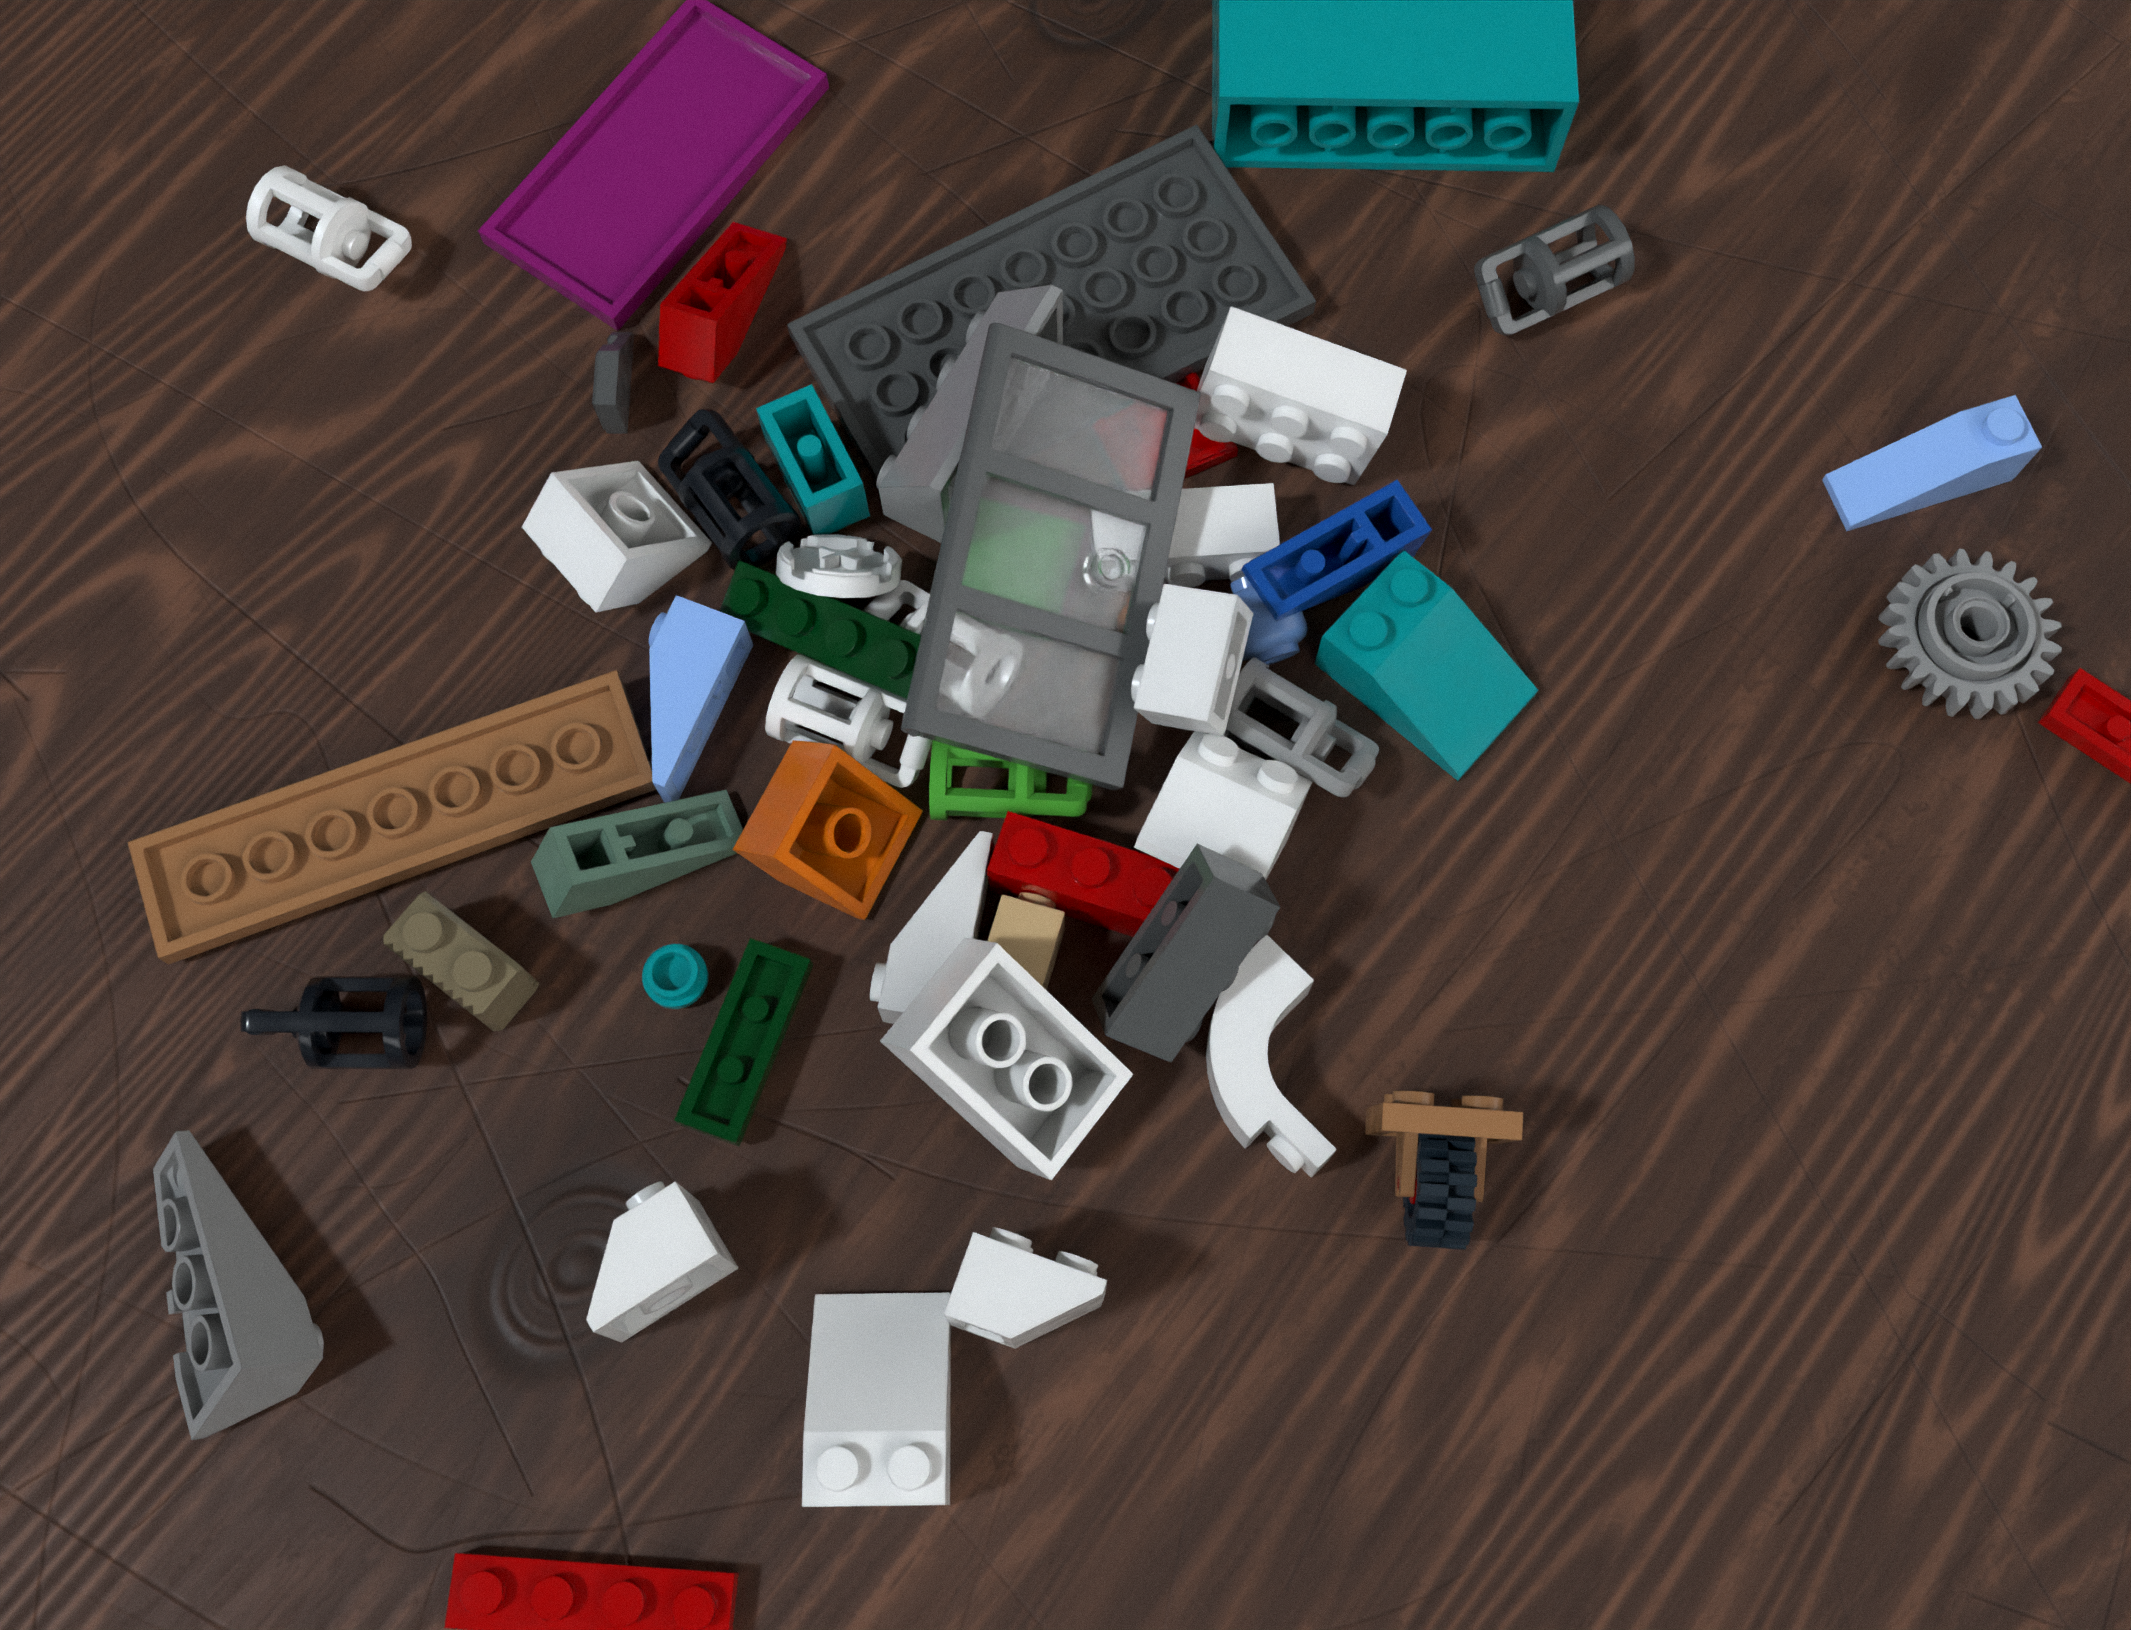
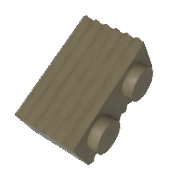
(460, 962)

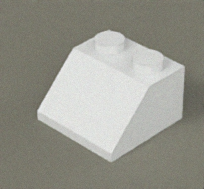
(613, 533)
(1225, 804)
(655, 1261)

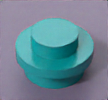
(675, 976)

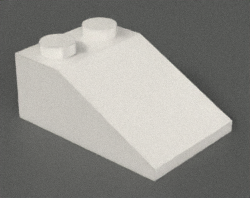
(878, 1401)

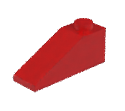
(717, 301)

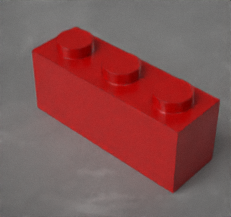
(1078, 873)

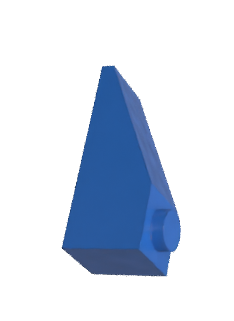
(1338, 552)

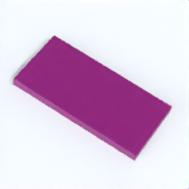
(654, 161)

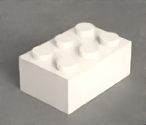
(1296, 397)
(1007, 1057)

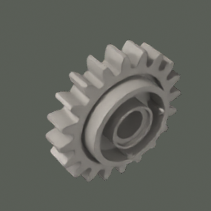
(2007, 622)

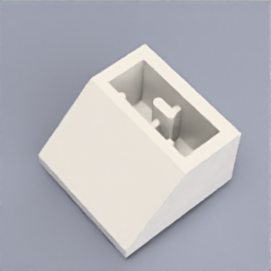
(1017, 1295)

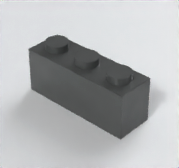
(1185, 953)

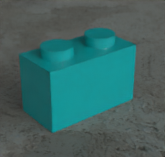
(813, 461)

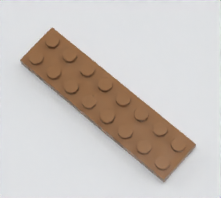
(390, 817)

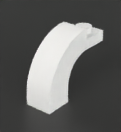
(1237, 1059)

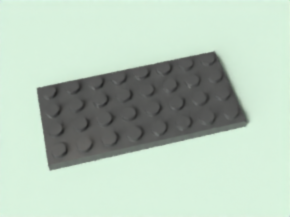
(1144, 271)

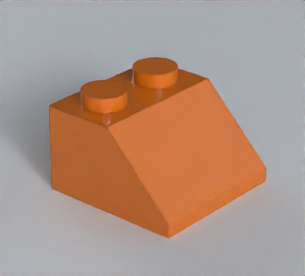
(828, 827)

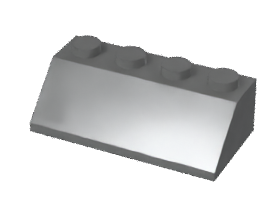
(921, 479)

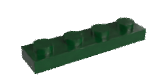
(823, 629)

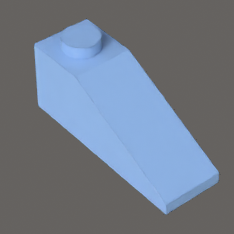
(1935, 464)
(692, 671)

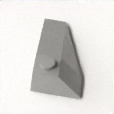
(239, 1306)

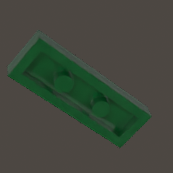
(744, 1042)

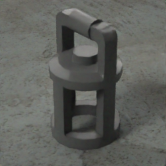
(1542, 274)

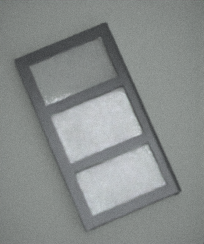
(1051, 559)

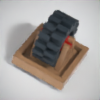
(1441, 1159)

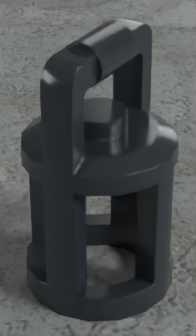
(719, 478)
(321, 1021)

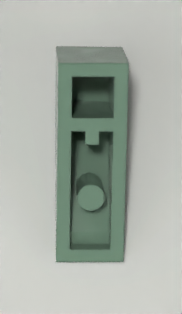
(632, 851)

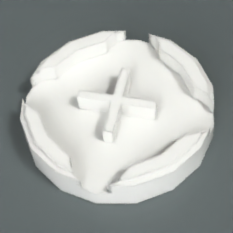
(838, 567)

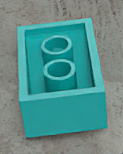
(1425, 665)

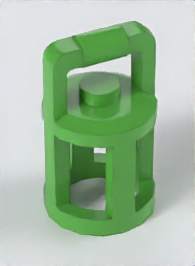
(1024, 795)

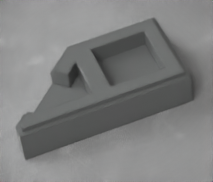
(613, 382)

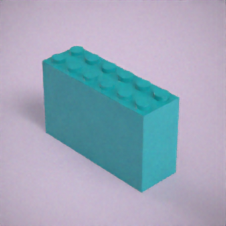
(1393, 84)

